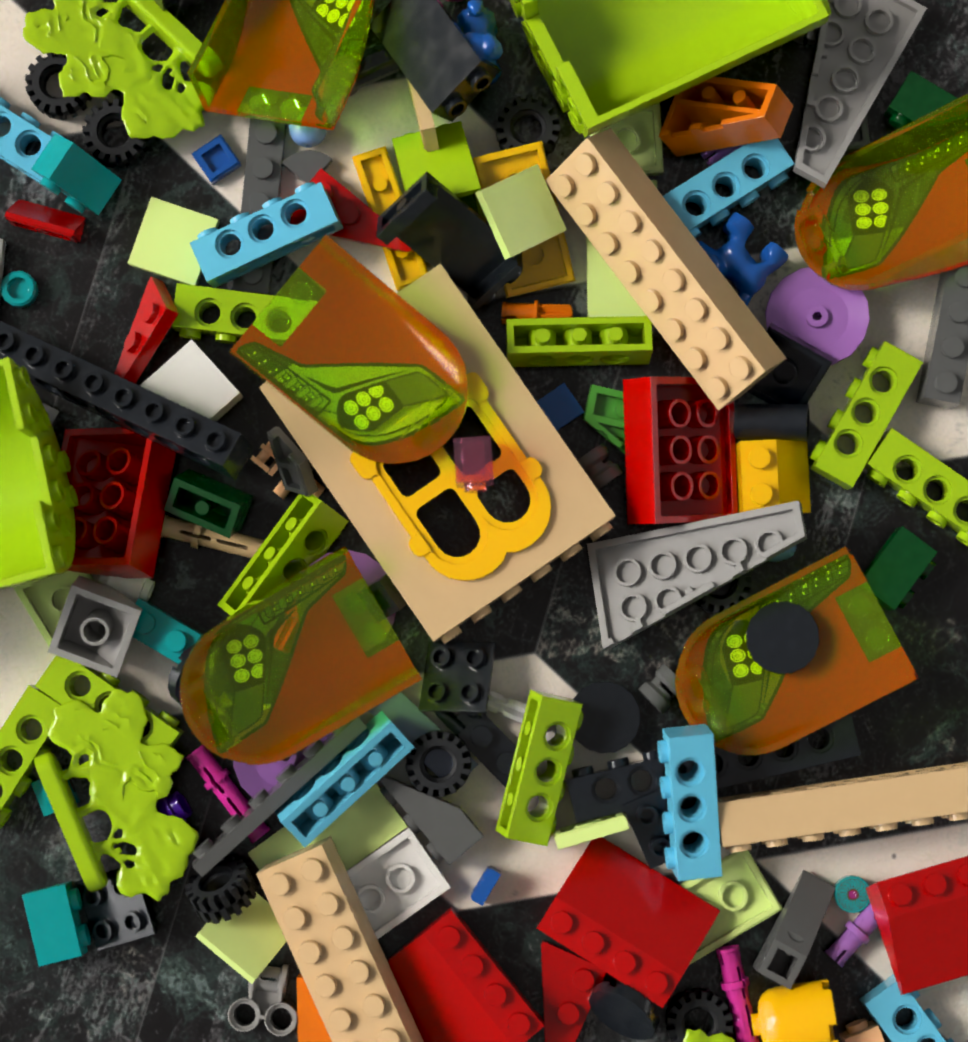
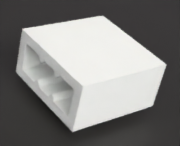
(194, 383)

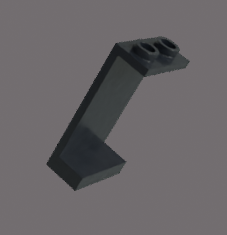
(433, 55)
(452, 234)

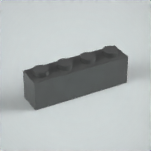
(947, 343)

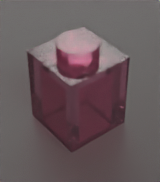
(473, 463)

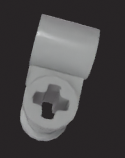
(265, 998)

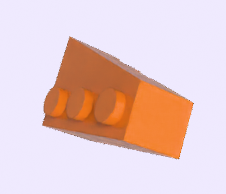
(724, 115)

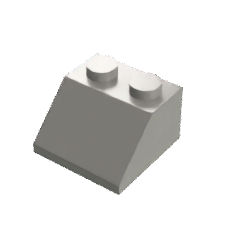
(95, 626)

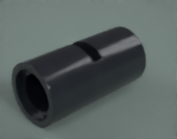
(771, 421)

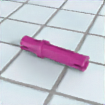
(223, 787)
(737, 993)

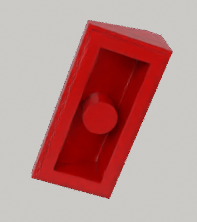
(46, 220)

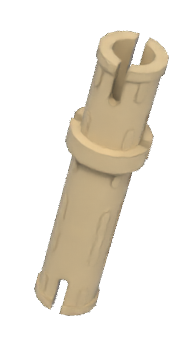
(176, 529)

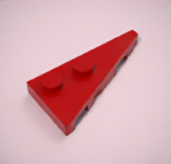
(355, 216)
(148, 330)
(566, 991)

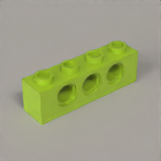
(194, 300)
(578, 341)
(900, 371)
(925, 468)
(292, 545)
(59, 684)
(13, 736)
(532, 749)

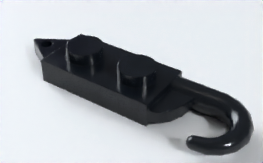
(484, 741)

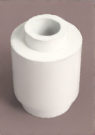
(130, 587)

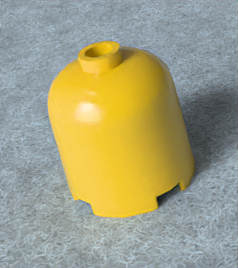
(796, 1013)

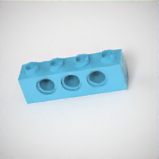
(22, 132)
(766, 156)
(286, 238)
(344, 779)
(703, 856)
(885, 1002)

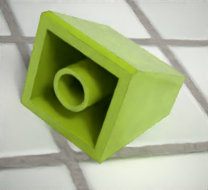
(449, 164)

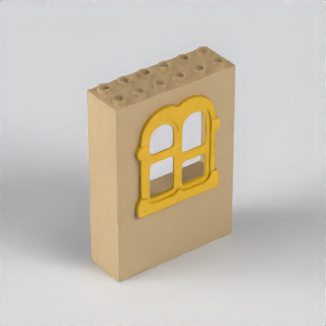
(562, 497)

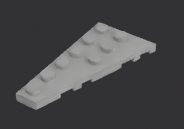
(847, 73)
(666, 569)

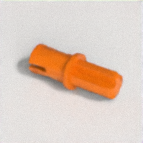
(535, 310)

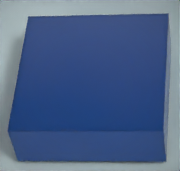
(216, 159)
(560, 407)
(485, 885)

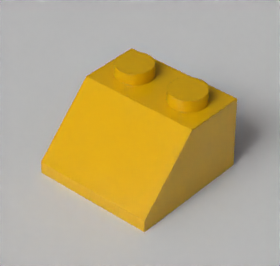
(772, 474)

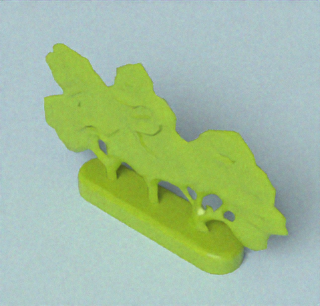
(111, 57)
(125, 784)

